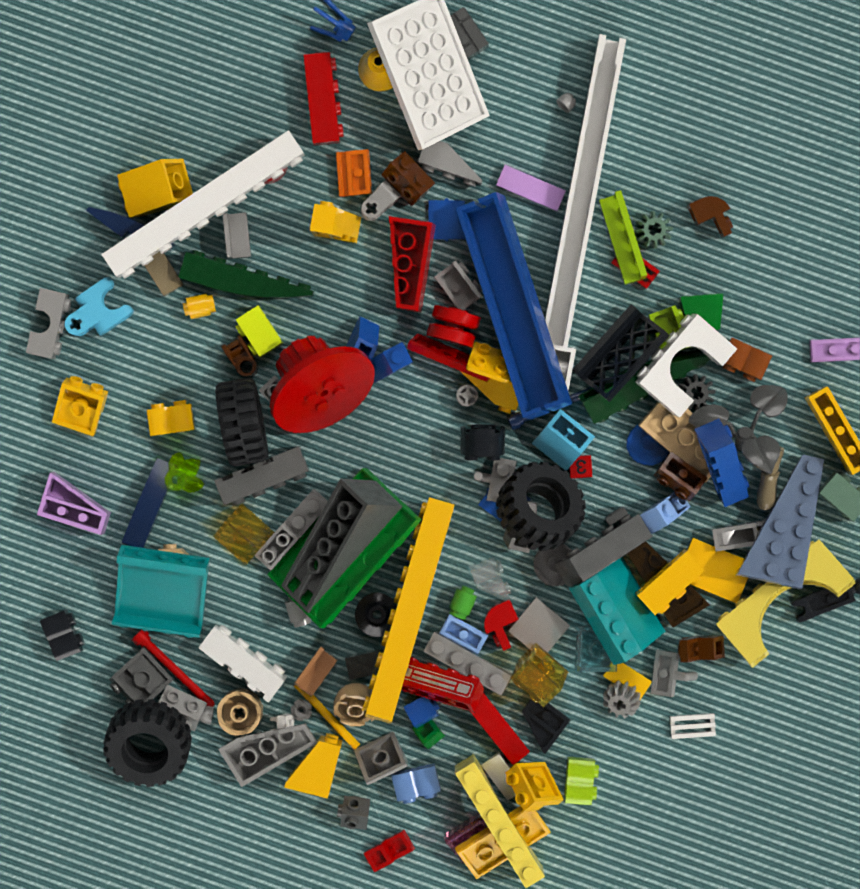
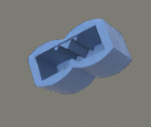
(416, 783)

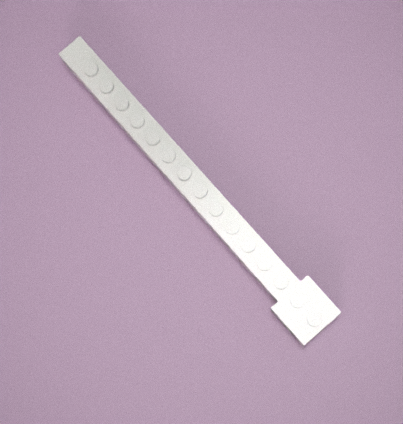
(582, 198)

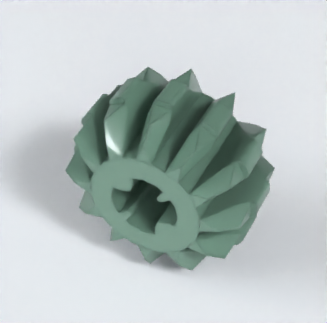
(657, 236)

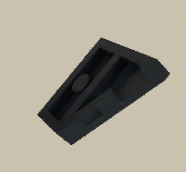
(545, 723)

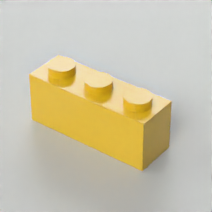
(670, 582)

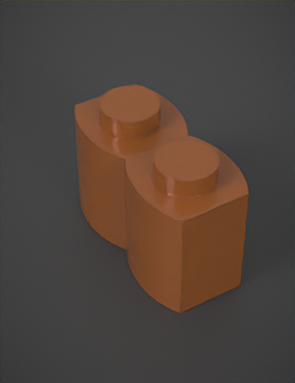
(748, 361)

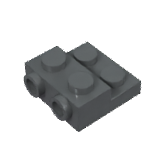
(140, 678)

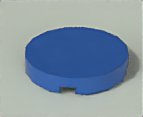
(644, 448)

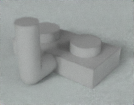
(501, 472)
(666, 673)

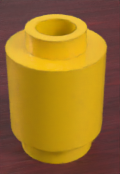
(199, 306)

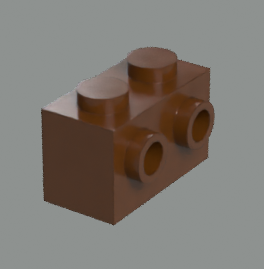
(408, 178)
(680, 477)

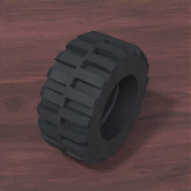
(241, 421)
(557, 489)
(143, 766)

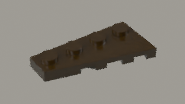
(648, 564)

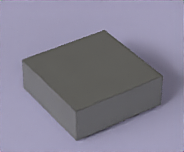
(616, 515)

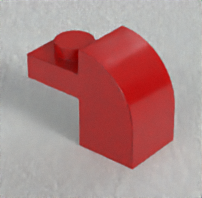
(498, 617)

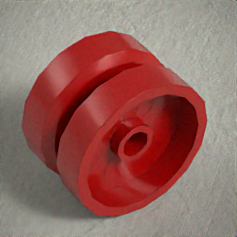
(454, 323)

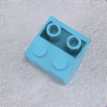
(563, 439)

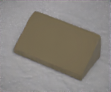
(163, 274)

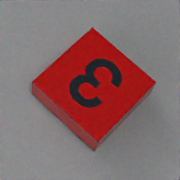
(581, 467)

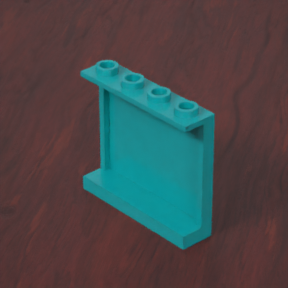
(160, 591)

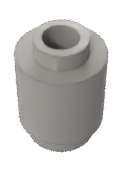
(295, 614)

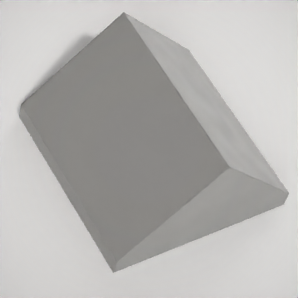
(381, 758)

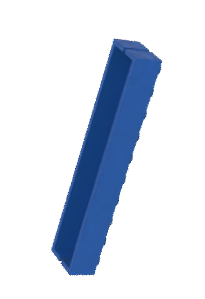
(514, 306)

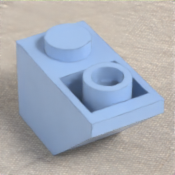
(664, 512)

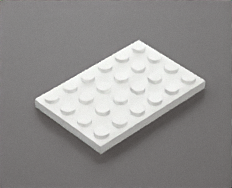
(428, 70)

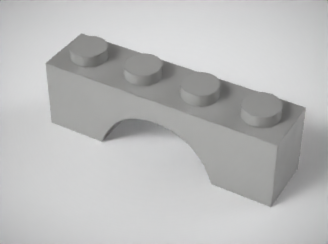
(467, 663)

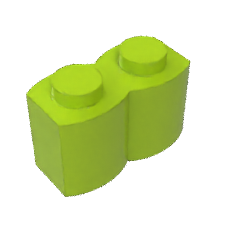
(580, 780)

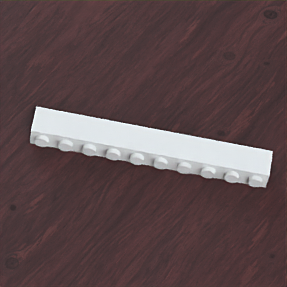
(203, 204)

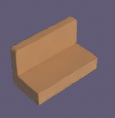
(315, 672)

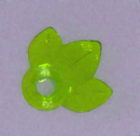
(185, 472)

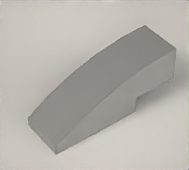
(736, 535)

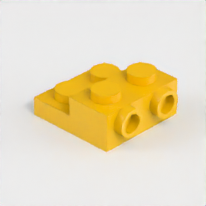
(80, 405)
(533, 785)

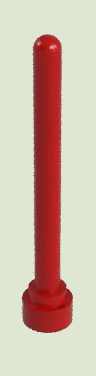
(143, 639)

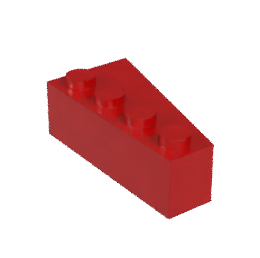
(411, 259)

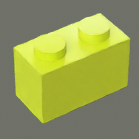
(258, 331)

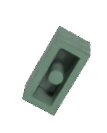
(842, 495)

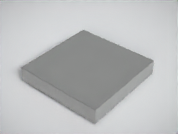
(539, 626)

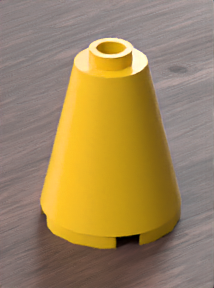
(372, 75)

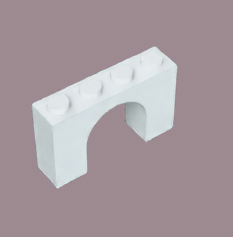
(657, 378)

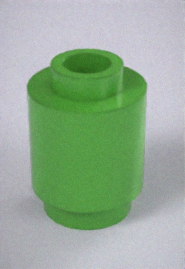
(462, 602)

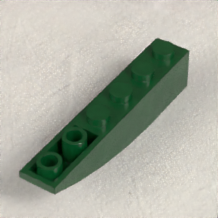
(237, 279)
(600, 409)

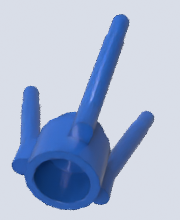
(343, 28)

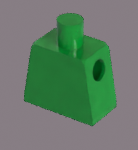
(706, 306)

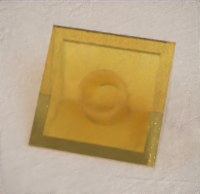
(243, 534)

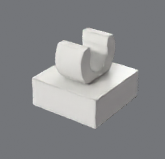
(283, 720)

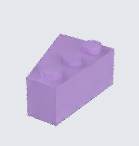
(71, 506)

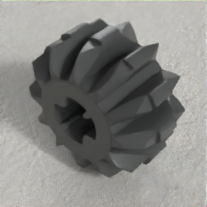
(703, 390)

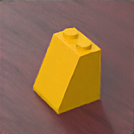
(154, 187)
(317, 768)

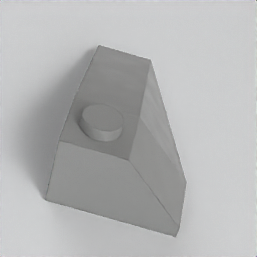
(261, 752)

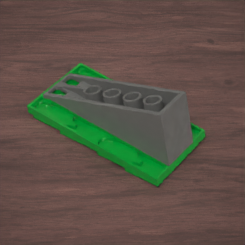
(344, 546)

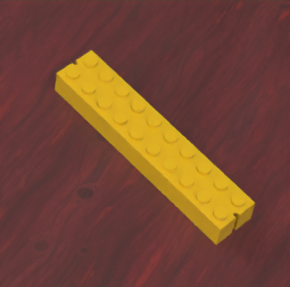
(410, 608)

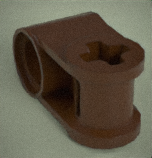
(240, 355)

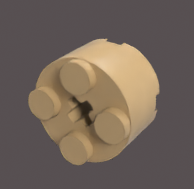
(240, 724)

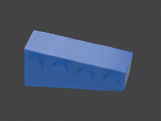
(723, 462)

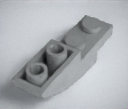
(291, 529)

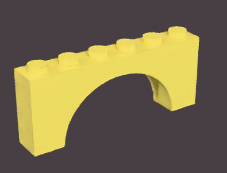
(744, 622)
(499, 823)

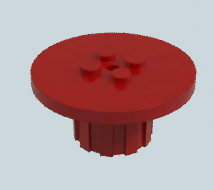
(319, 384)

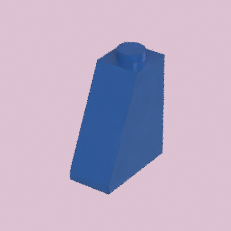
(391, 361)

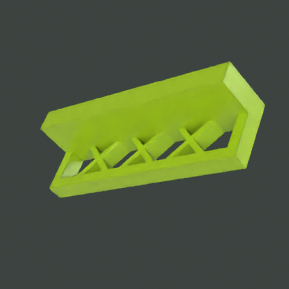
(623, 238)

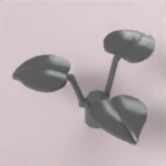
(760, 451)

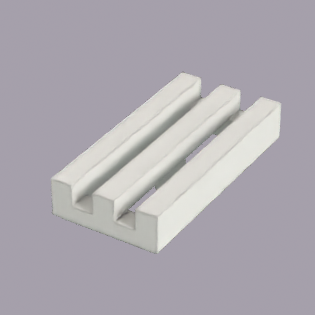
(711, 725)

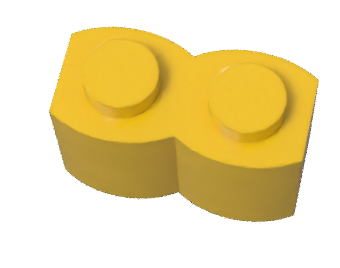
(170, 419)

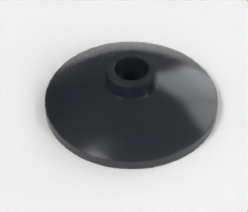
(364, 614)

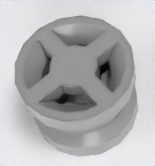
(467, 395)

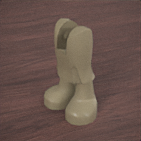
(768, 486)

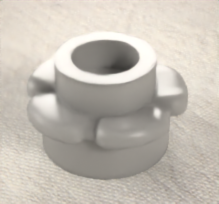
(300, 716)

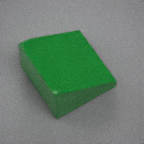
(428, 734)

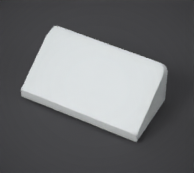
(496, 769)

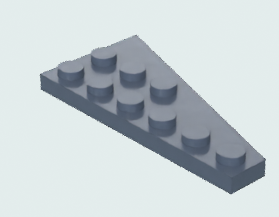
(785, 537)

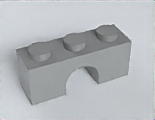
(55, 306)

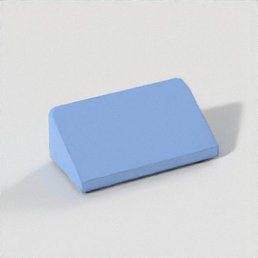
(463, 634)

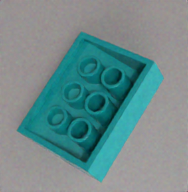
(616, 612)

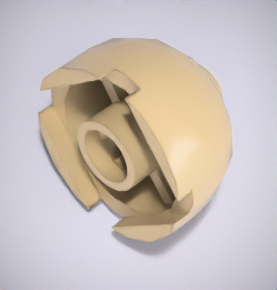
(349, 704)

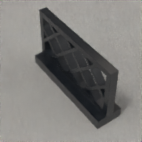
(610, 345)

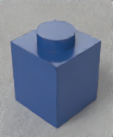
(422, 711)

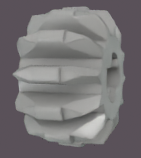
(621, 699)

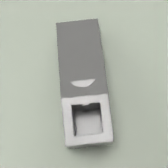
(446, 160)

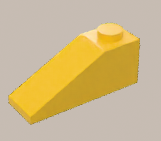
(497, 392)

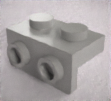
(458, 285)
(187, 705)

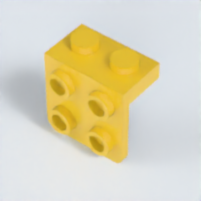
(488, 362)

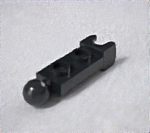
(823, 601)

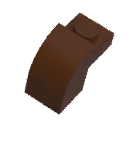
(711, 208)
(701, 648)

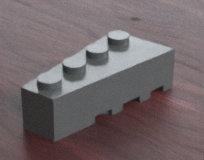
(261, 476)
(603, 550)

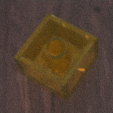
(539, 675)

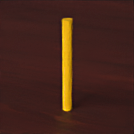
(328, 716)

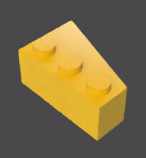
(334, 223)

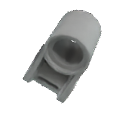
(382, 198)

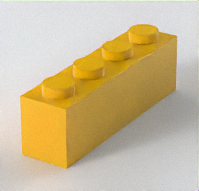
(836, 428)

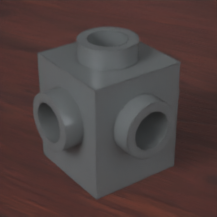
(354, 812)

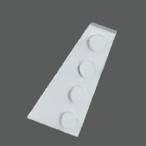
(243, 661)

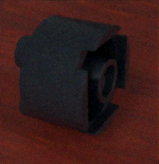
(482, 441)

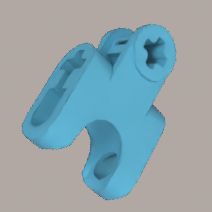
(94, 312)

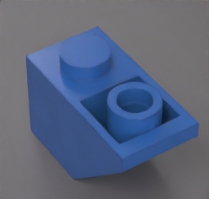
(365, 337)

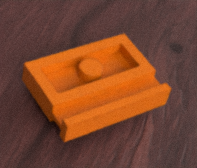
(354, 173)

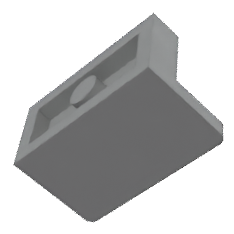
(236, 235)

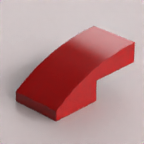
(389, 850)

